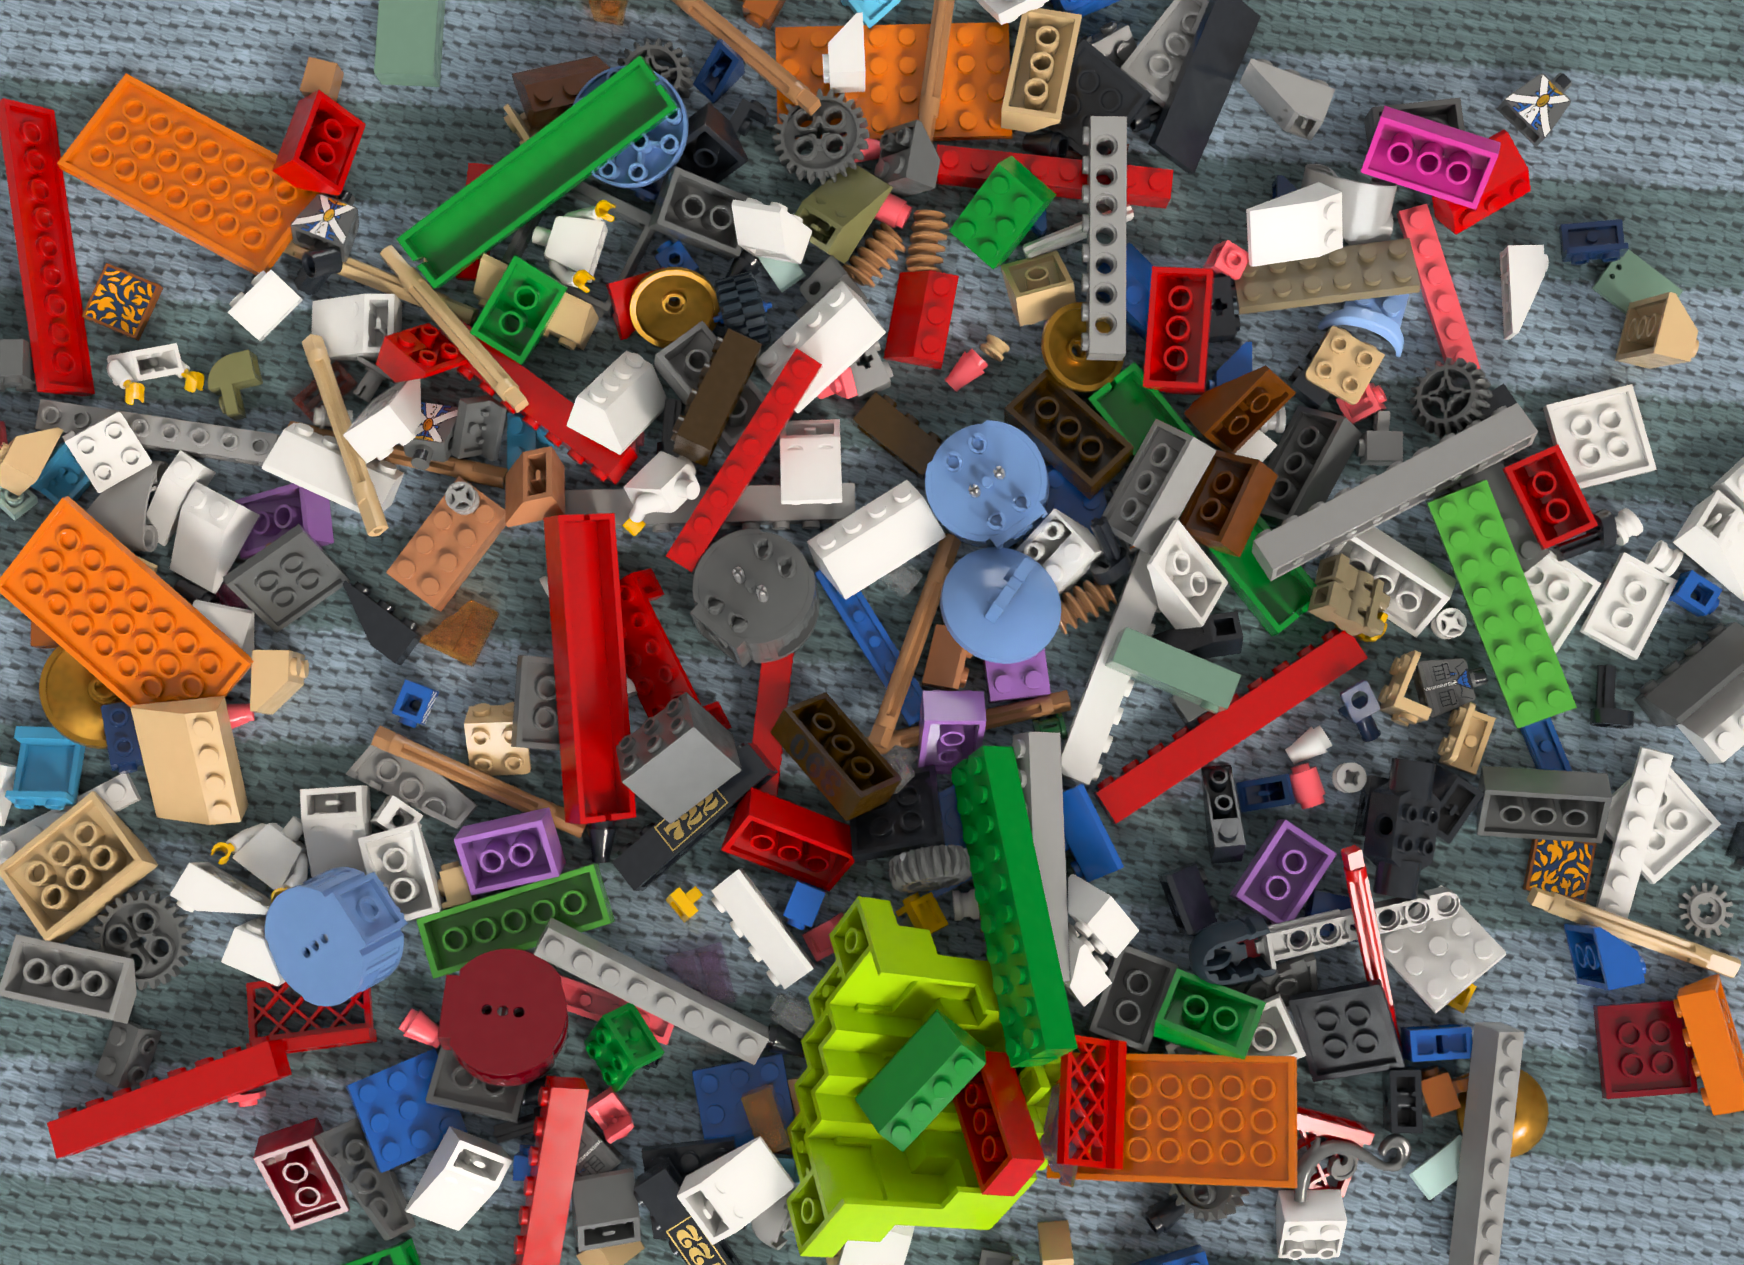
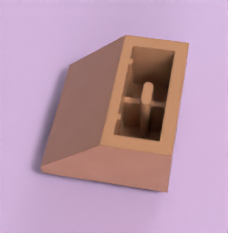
(534, 487)
(945, 662)

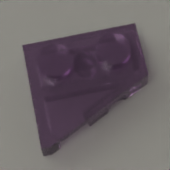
(704, 971)

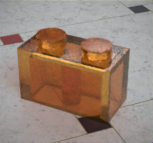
(766, 1117)

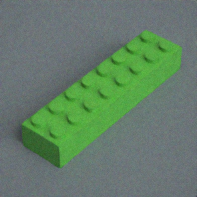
(1501, 604)

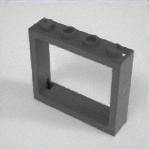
(622, 211)

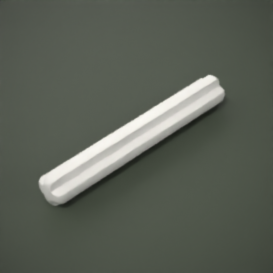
(1062, 238)

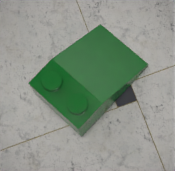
(519, 310)
(1208, 1017)

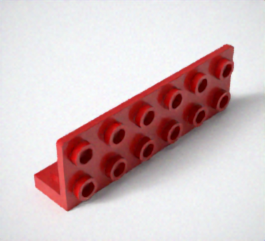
(648, 652)

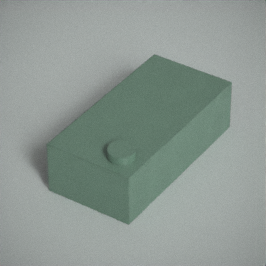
(409, 42)
(1173, 670)

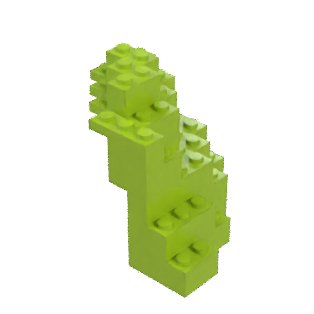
(863, 1013)

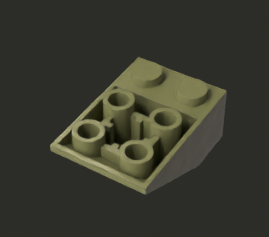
(843, 211)

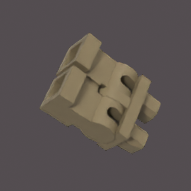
(1348, 597)

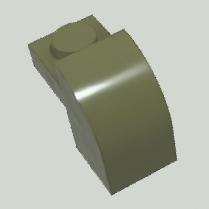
(231, 375)

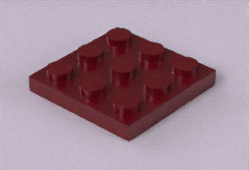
(1643, 1050)

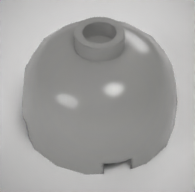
(774, 1223)

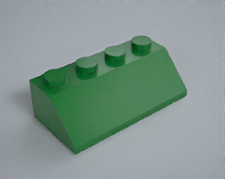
(921, 1079)

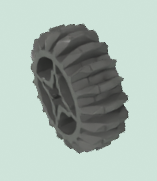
(680, 73)
(1445, 378)
(929, 868)

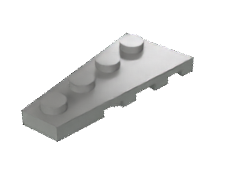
(1164, 48)
(413, 785)

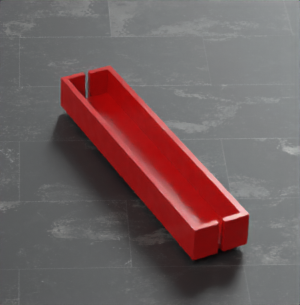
(588, 665)

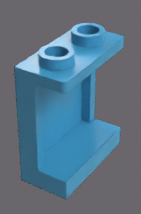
(46, 769)

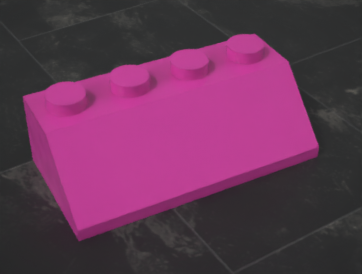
(1431, 157)

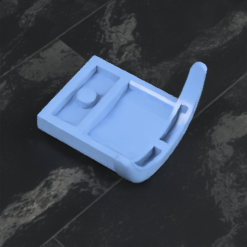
(1378, 315)

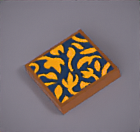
(122, 302)
(1560, 867)

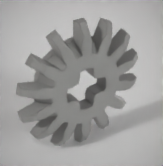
(1718, 908)

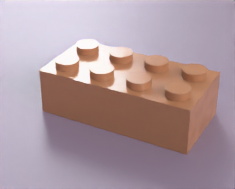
(447, 549)

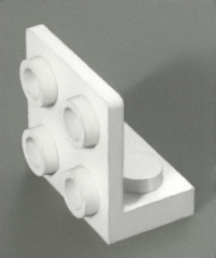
(108, 451)

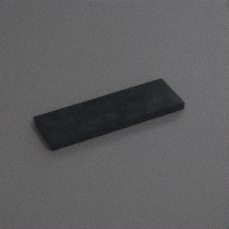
(1204, 82)

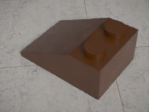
(1239, 408)

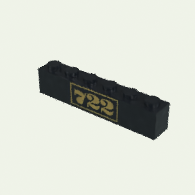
(666, 843)
(658, 1192)

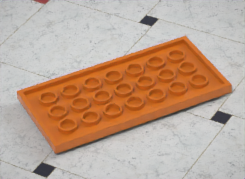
(894, 69)
(188, 175)
(118, 614)
(1206, 1121)

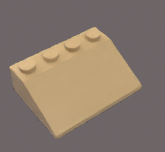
(191, 760)
(76, 868)

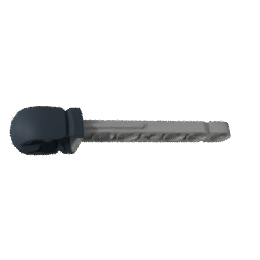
(1218, 956)

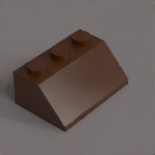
(553, 88)
(1228, 502)

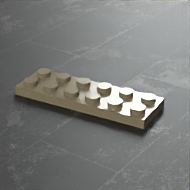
(1338, 276)

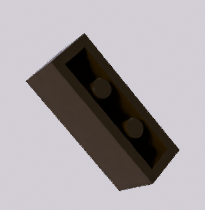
(897, 433)

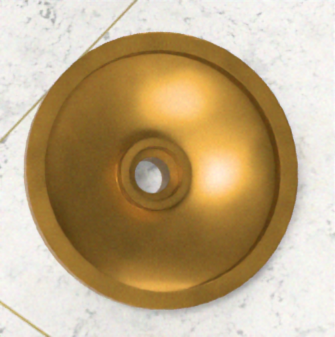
(665, 320)
(1075, 372)
(1530, 1114)

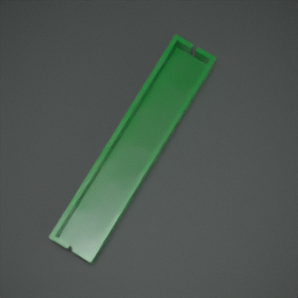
(538, 172)
(1131, 413)
(1013, 908)

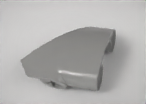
(1364, 205)
(124, 508)

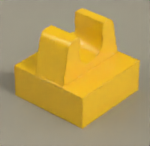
(684, 903)

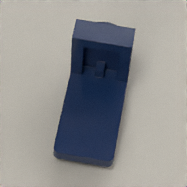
(121, 738)

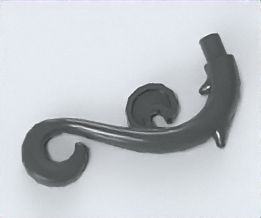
(1347, 1167)

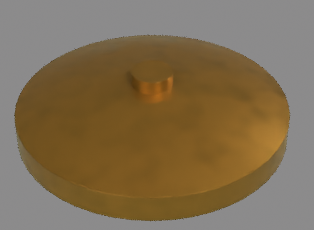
(74, 699)

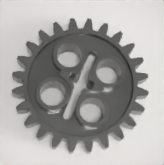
(820, 161)
(166, 926)
(1209, 1205)

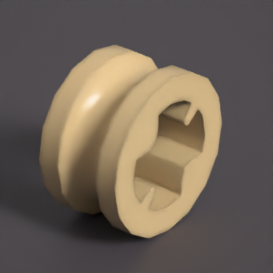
(994, 348)

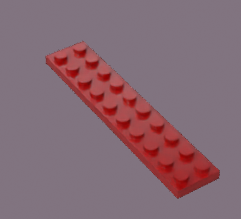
(45, 249)

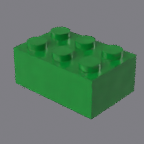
(1002, 212)

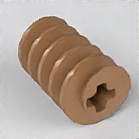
(925, 240)
(874, 255)
(1083, 603)

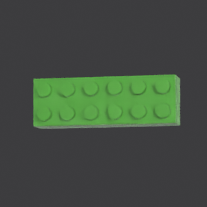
(514, 918)

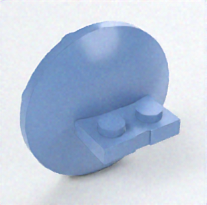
(650, 155)
(1000, 605)

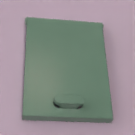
(1631, 282)

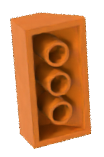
(1714, 1043)

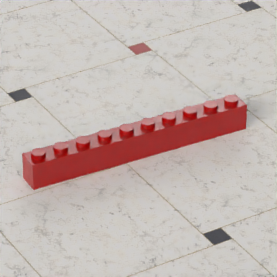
(1227, 728)

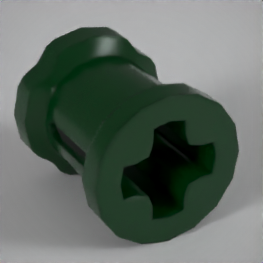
(1053, 725)

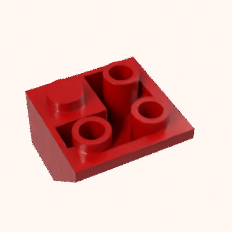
(418, 354)

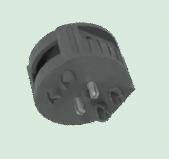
(755, 597)

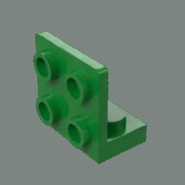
(622, 1045)

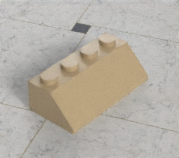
(1040, 70)
(572, 321)
(1657, 333)

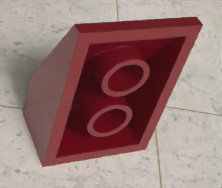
(300, 1174)

